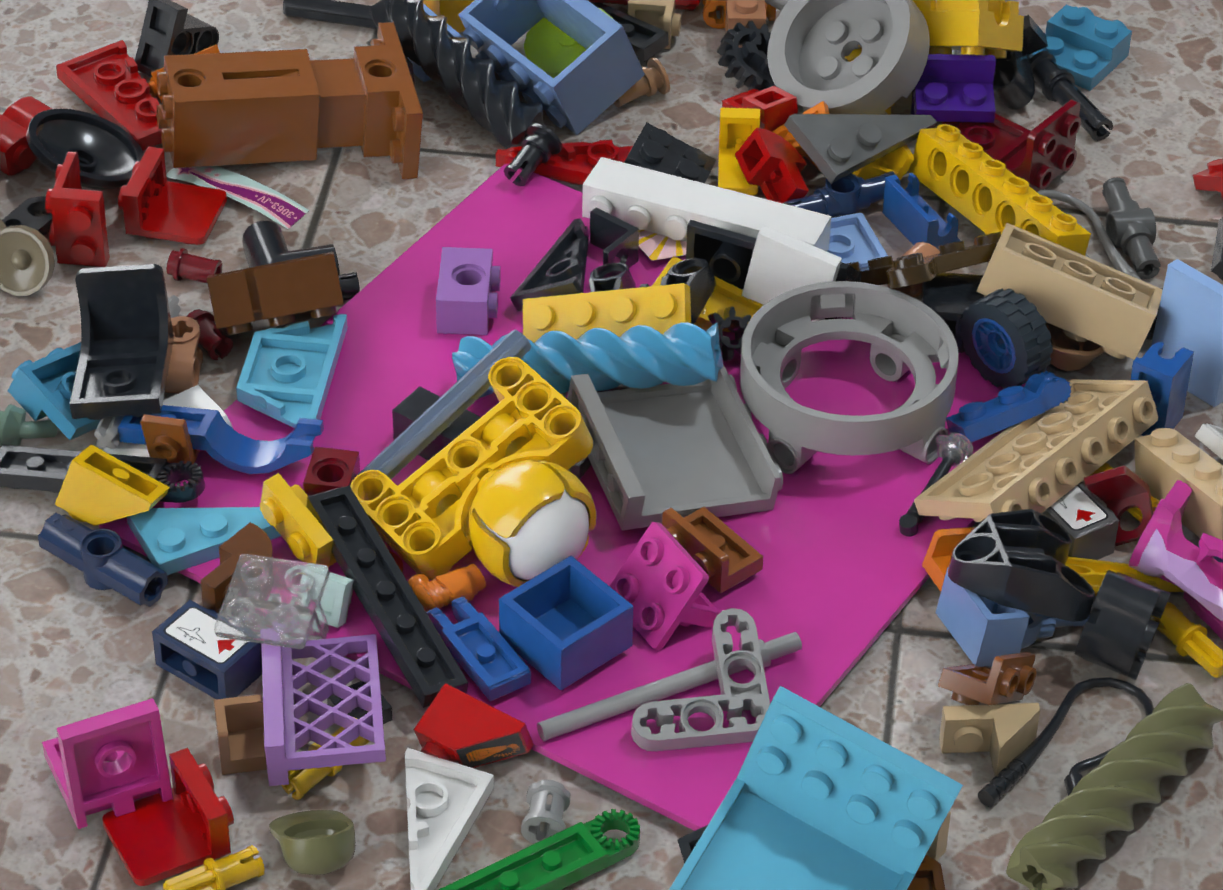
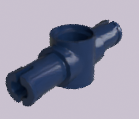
(844, 196)

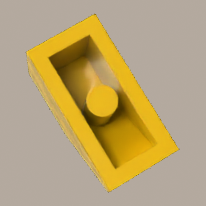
(106, 489)

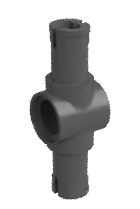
(1131, 228)

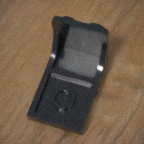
(123, 342)

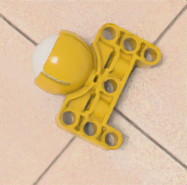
(493, 487)

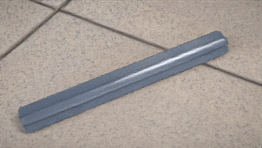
(446, 408)

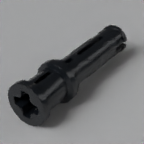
(1060, 86)

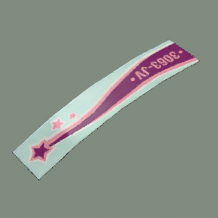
(245, 191)

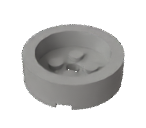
(816, 35)

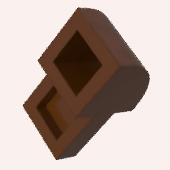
(248, 540)

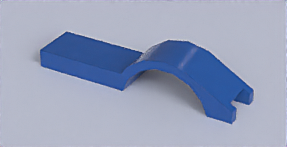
(227, 446)

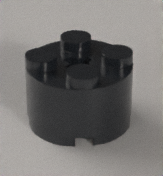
(1122, 624)

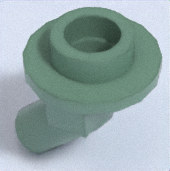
(15, 428)

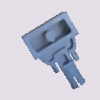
(989, 628)

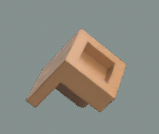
(240, 734)

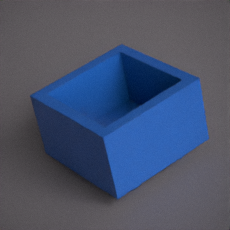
(566, 622)

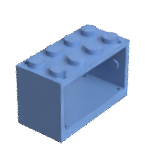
(583, 87)

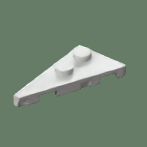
(440, 812)

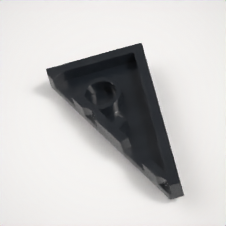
(560, 269)

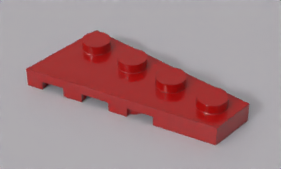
(114, 90)

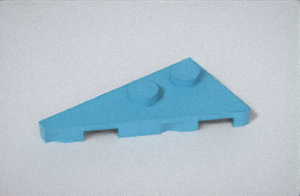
(191, 536)

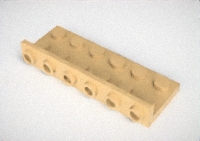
(1046, 454)

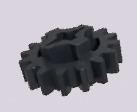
(750, 62)

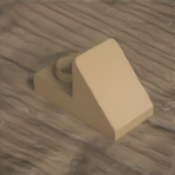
(996, 729)

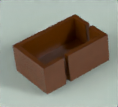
(275, 292)

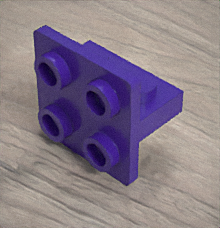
(956, 88)

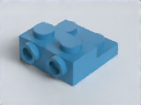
(1086, 44)
(47, 387)

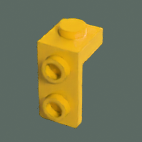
(734, 130)

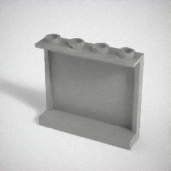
(676, 450)

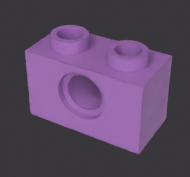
(466, 290)

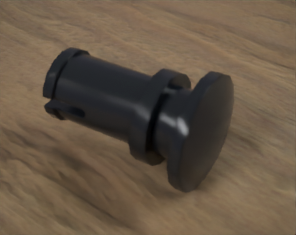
(535, 150)

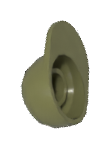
(315, 840)

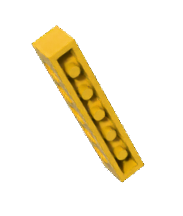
(988, 191)

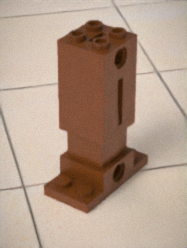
(287, 106)

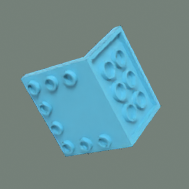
(820, 810)

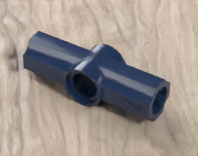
(103, 559)

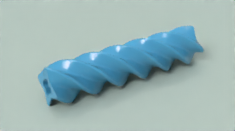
(635, 359)

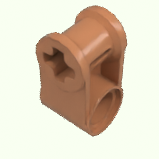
(185, 355)

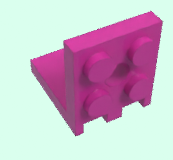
(110, 761)

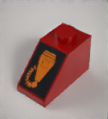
(470, 730)

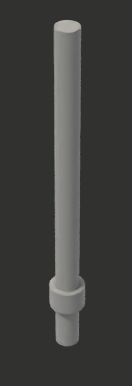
(658, 690)

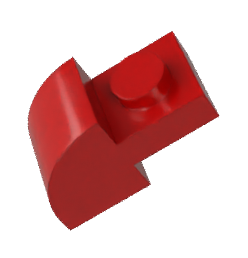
(773, 103)
(772, 165)

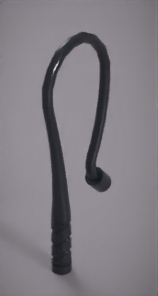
(1024, 761)

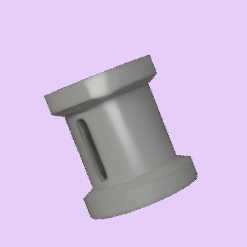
(542, 812)

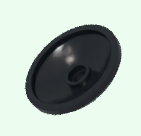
(102, 147)

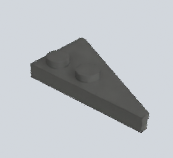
(851, 141)

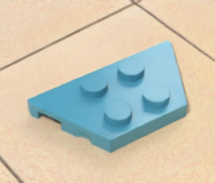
(291, 370)

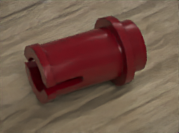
(191, 267)
(210, 337)

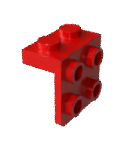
(167, 208)
(77, 218)
(176, 833)

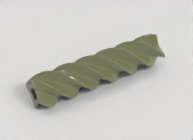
(1107, 795)

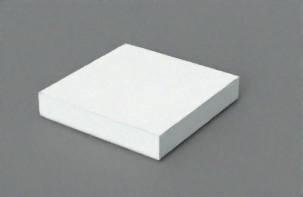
(785, 264)

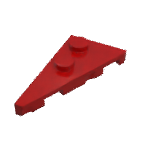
(574, 160)

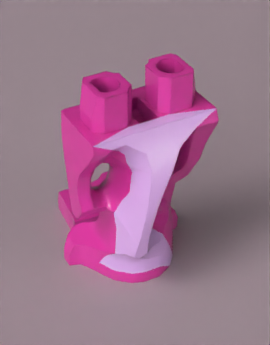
(1171, 557)

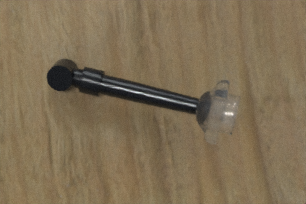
(953, 451)

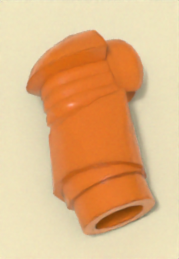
(447, 587)

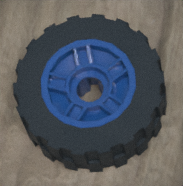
(1006, 338)

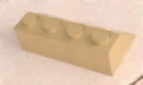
(1074, 291)
(1171, 457)

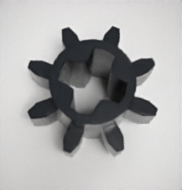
(734, 324)

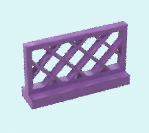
(286, 704)

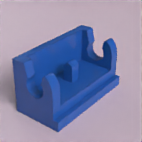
(915, 216)
(1167, 382)

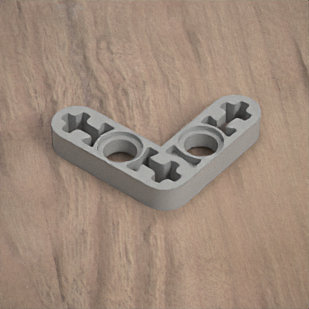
(733, 697)

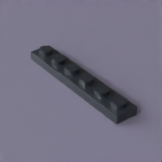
(386, 595)

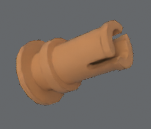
(653, 80)

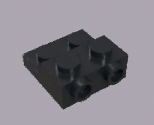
(669, 155)

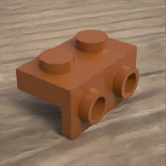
(714, 547)
(1004, 682)

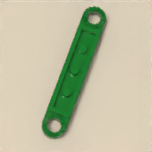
(559, 858)

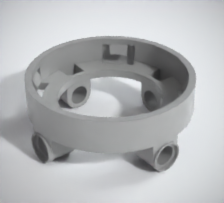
(902, 338)

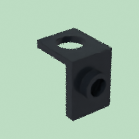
(614, 237)

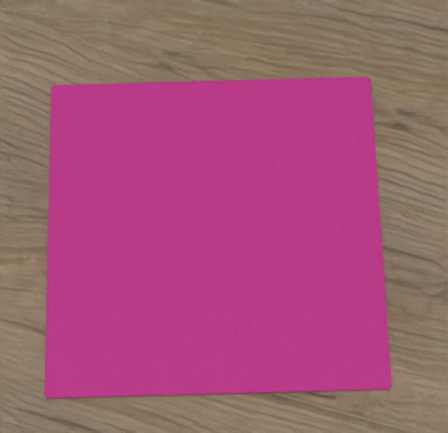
(827, 547)

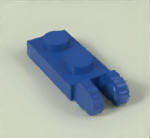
(1010, 407)
(481, 650)

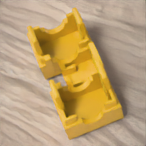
(973, 26)

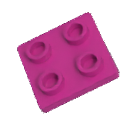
(663, 587)

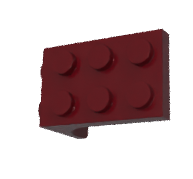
(1030, 154)

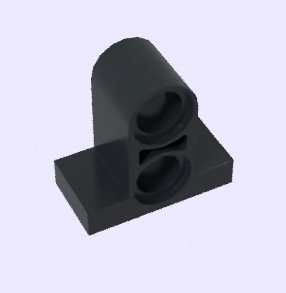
(169, 32)
(1013, 75)

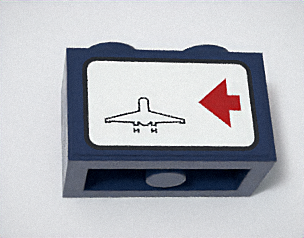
(193, 652)

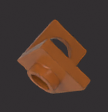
(168, 439)

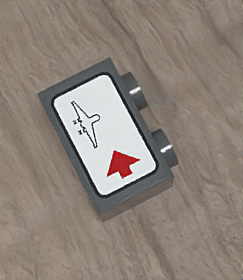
(1087, 523)

